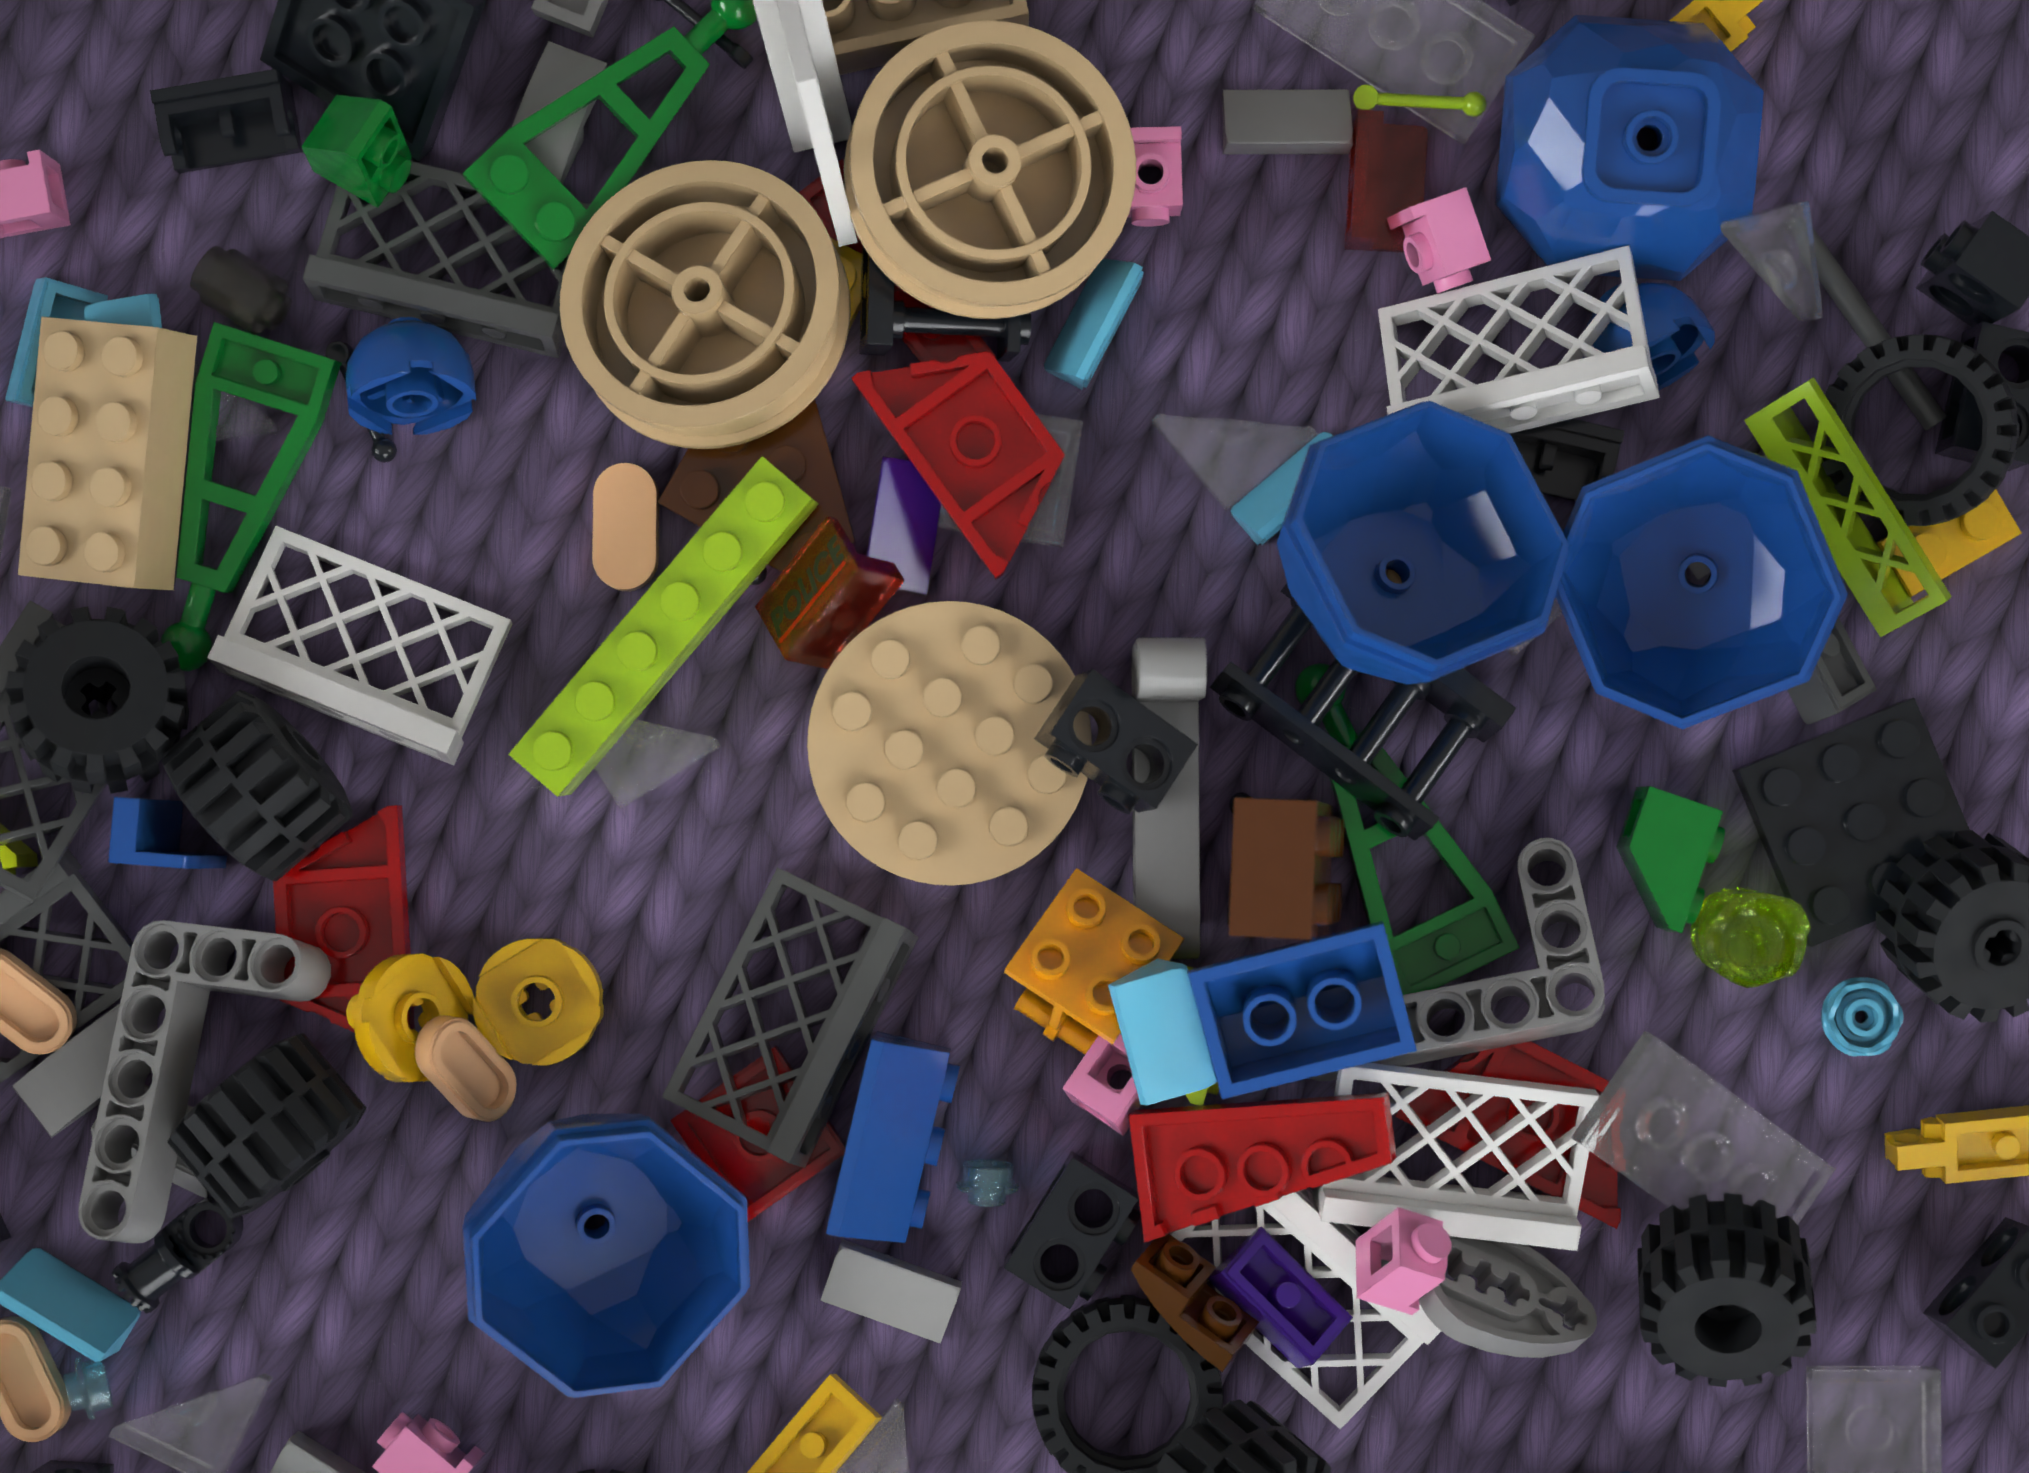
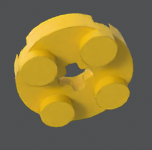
(503, 990)
(383, 1003)

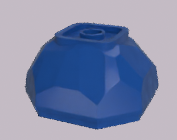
(1572, 152)
(1444, 511)
(1684, 645)
(612, 1301)

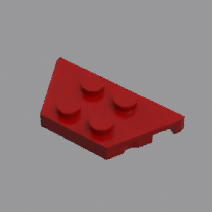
(970, 444)
(351, 906)
(1531, 1064)

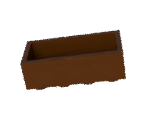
(1284, 868)

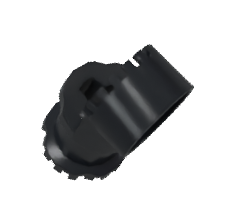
(174, 1256)

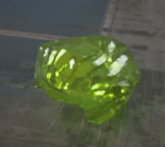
(1750, 935)

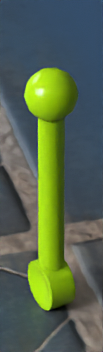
(1367, 98)

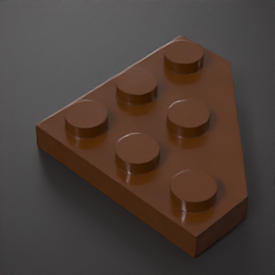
(795, 449)

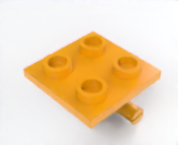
(1079, 950)

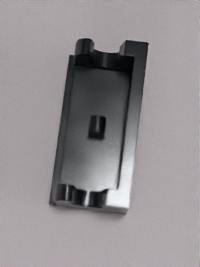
(227, 120)
(1569, 455)

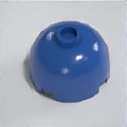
(1672, 326)
(409, 376)

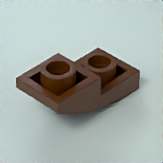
(1178, 1288)

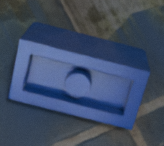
(150, 833)

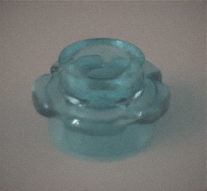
(987, 1181)
(88, 1387)

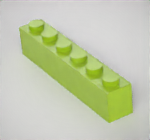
(663, 628)

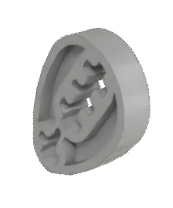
(1530, 1283)

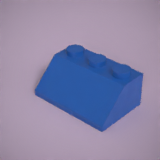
(1302, 1010)
(892, 1139)

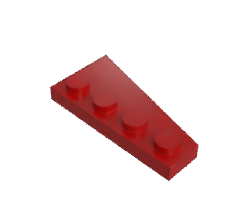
(1246, 1154)

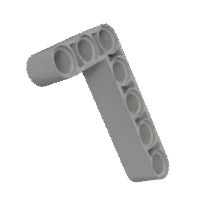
(1170, 682)
(1536, 986)
(171, 1056)

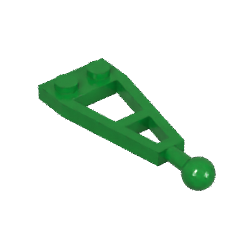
(533, 197)
(270, 376)
(1446, 943)

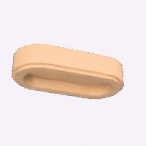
(625, 527)
(32, 1009)
(465, 1068)
(31, 1386)

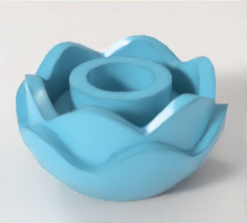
(1881, 1019)

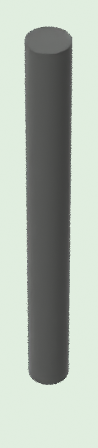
(1872, 333)

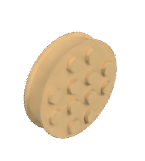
(989, 169)
(705, 304)
(933, 747)

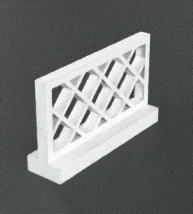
(810, 92)
(1536, 395)
(340, 695)
(1464, 1209)
(1337, 1249)

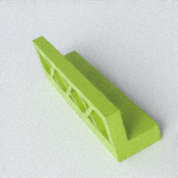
(1854, 550)

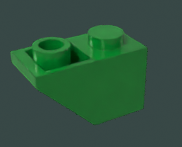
(360, 148)
(1666, 851)

